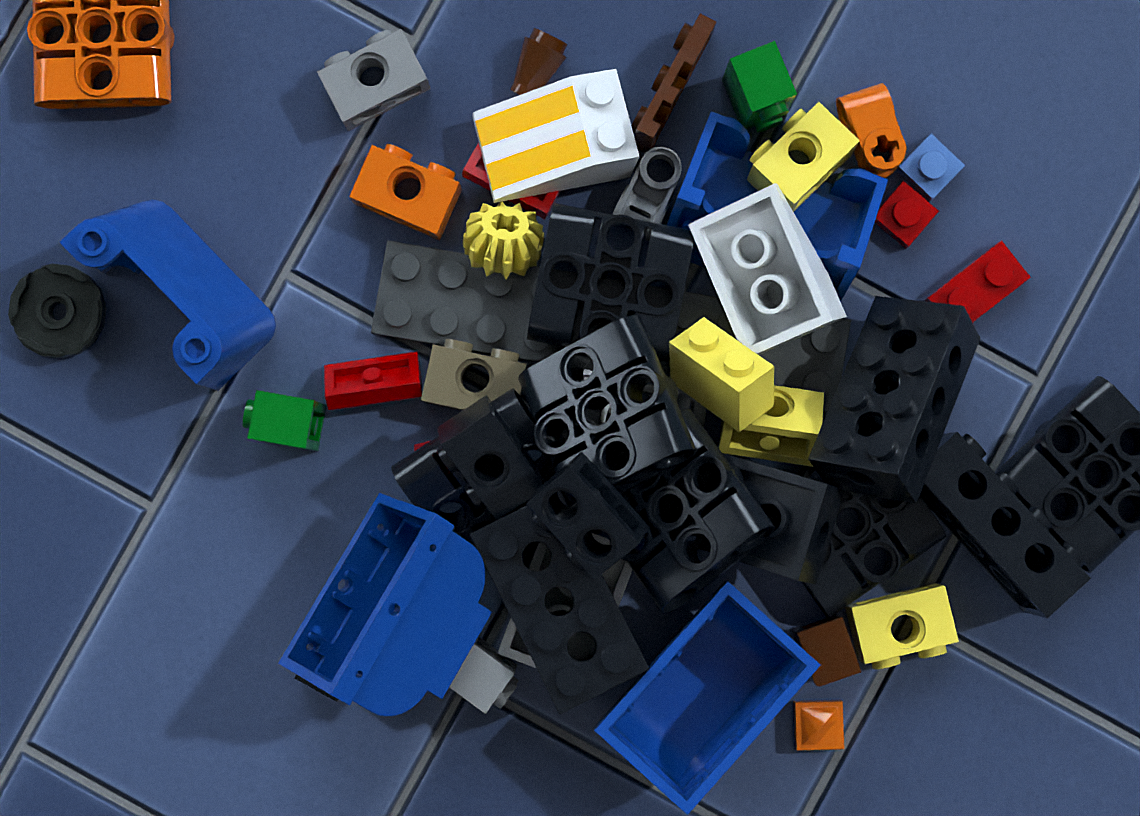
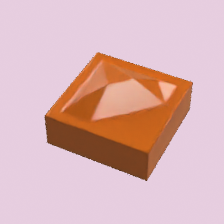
(818, 724)

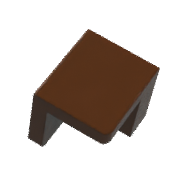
(830, 646)

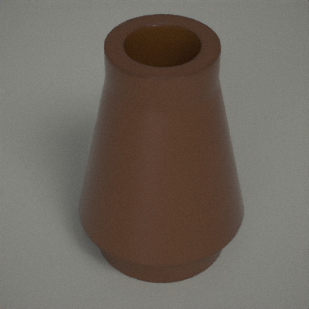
(538, 61)

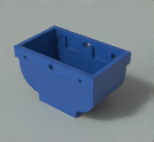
(400, 616)
(706, 697)

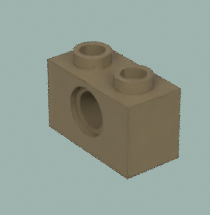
(449, 363)

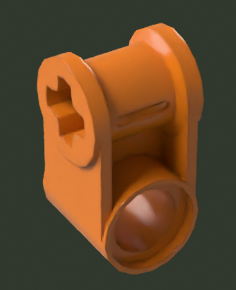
(872, 119)

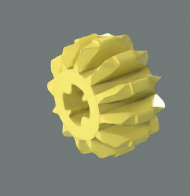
(503, 239)

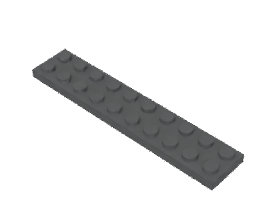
(439, 296)

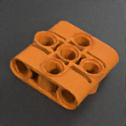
(68, 68)

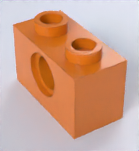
(378, 183)

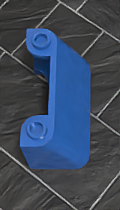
(834, 217)
(224, 314)

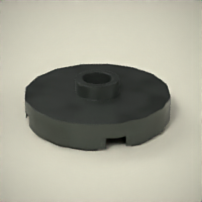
(33, 308)

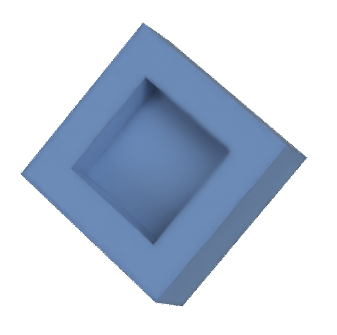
(930, 167)

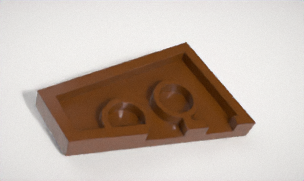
(671, 82)

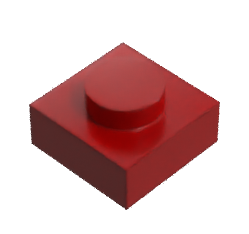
(905, 214)

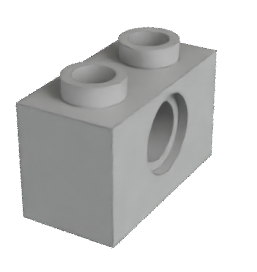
(361, 103)
(485, 677)

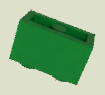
(759, 87)
(284, 420)

